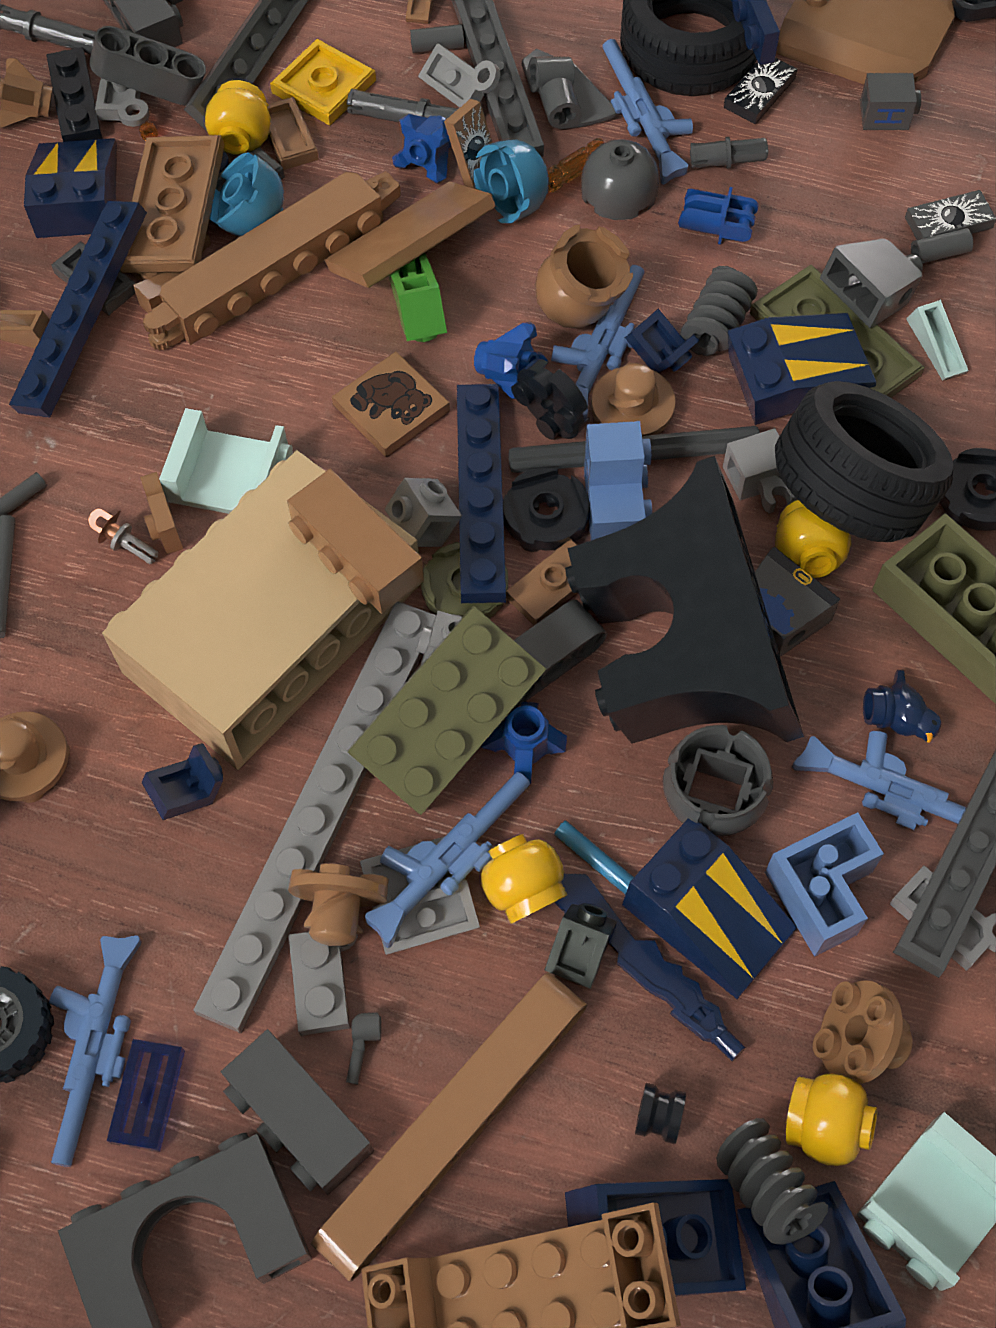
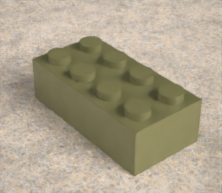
(947, 594)
(446, 710)

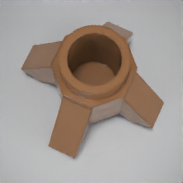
(22, 94)

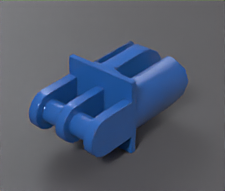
(719, 214)

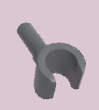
(364, 1028)

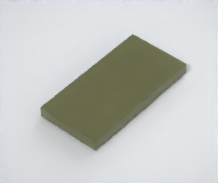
(809, 295)

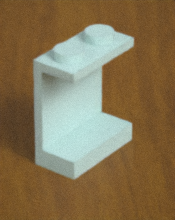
(217, 468)
(935, 1203)

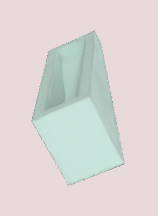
(938, 339)

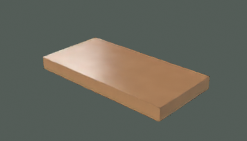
(177, 193)
(410, 233)

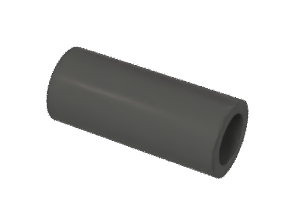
(426, 38)
(943, 245)

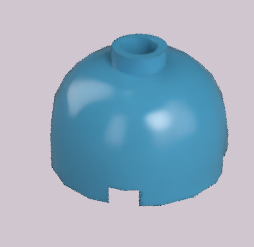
(514, 178)
(248, 196)

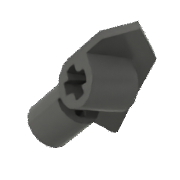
(565, 91)

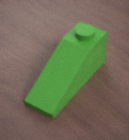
(418, 300)

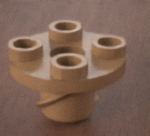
(634, 395)
(30, 756)
(336, 900)
(863, 1032)

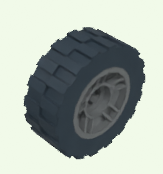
(24, 1024)

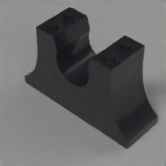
(720, 647)

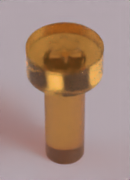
(148, 130)

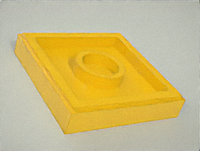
(322, 81)

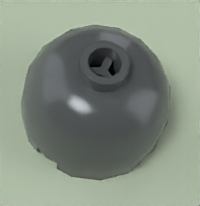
(620, 179)

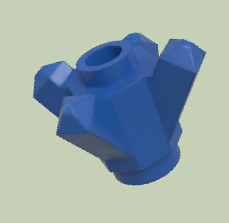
(424, 145)
(507, 355)
(526, 738)

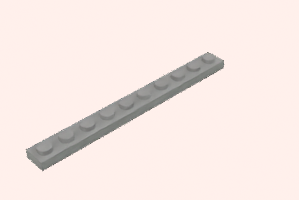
(310, 827)

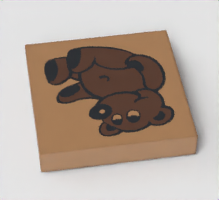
(391, 403)

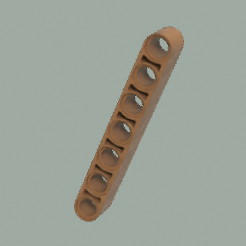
(448, 1127)

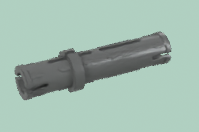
(37, 27)
(391, 107)

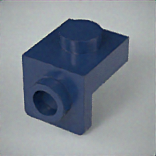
(660, 343)
(184, 784)

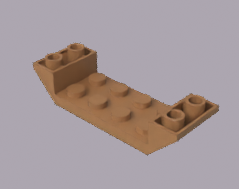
(564, 1278)

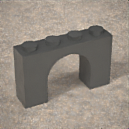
(109, 1242)

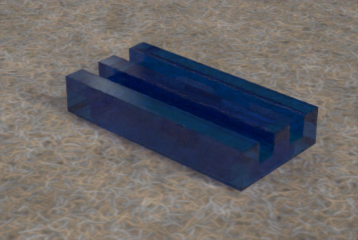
(136, 1139)

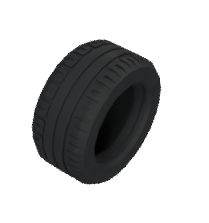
(680, 59)
(863, 462)

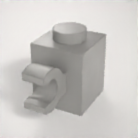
(753, 470)

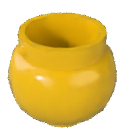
(239, 116)
(811, 541)
(523, 877)
(830, 1119)

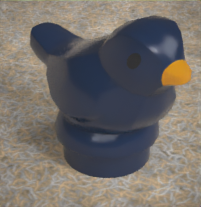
(900, 710)

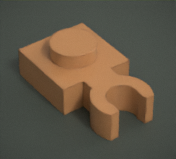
(160, 522)

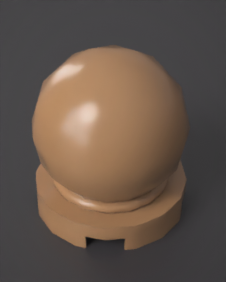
(582, 276)

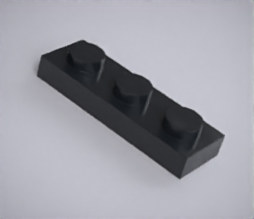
(73, 95)

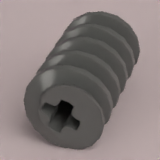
(719, 309)
(768, 1183)

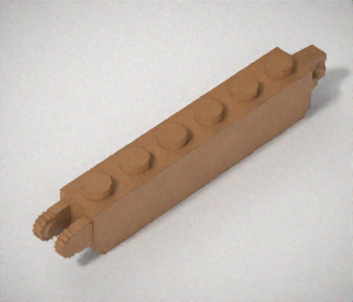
(268, 258)

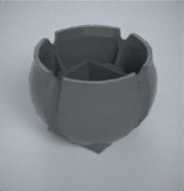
(726, 757)

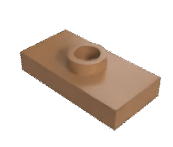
(543, 587)

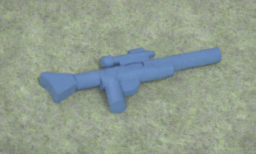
(655, 120)
(607, 338)
(885, 775)
(430, 862)
(94, 1049)

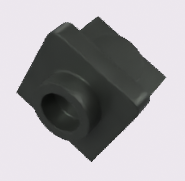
(580, 944)

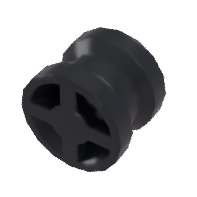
(660, 1113)

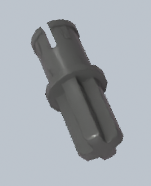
(728, 152)

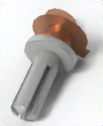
(120, 535)

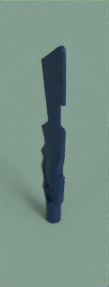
(662, 979)

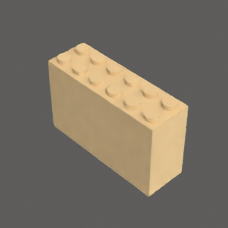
(244, 622)

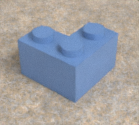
(615, 476)
(815, 880)

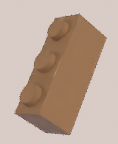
(355, 541)

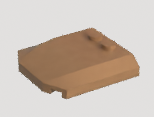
(866, 35)

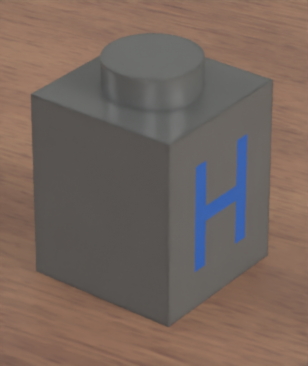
(889, 101)

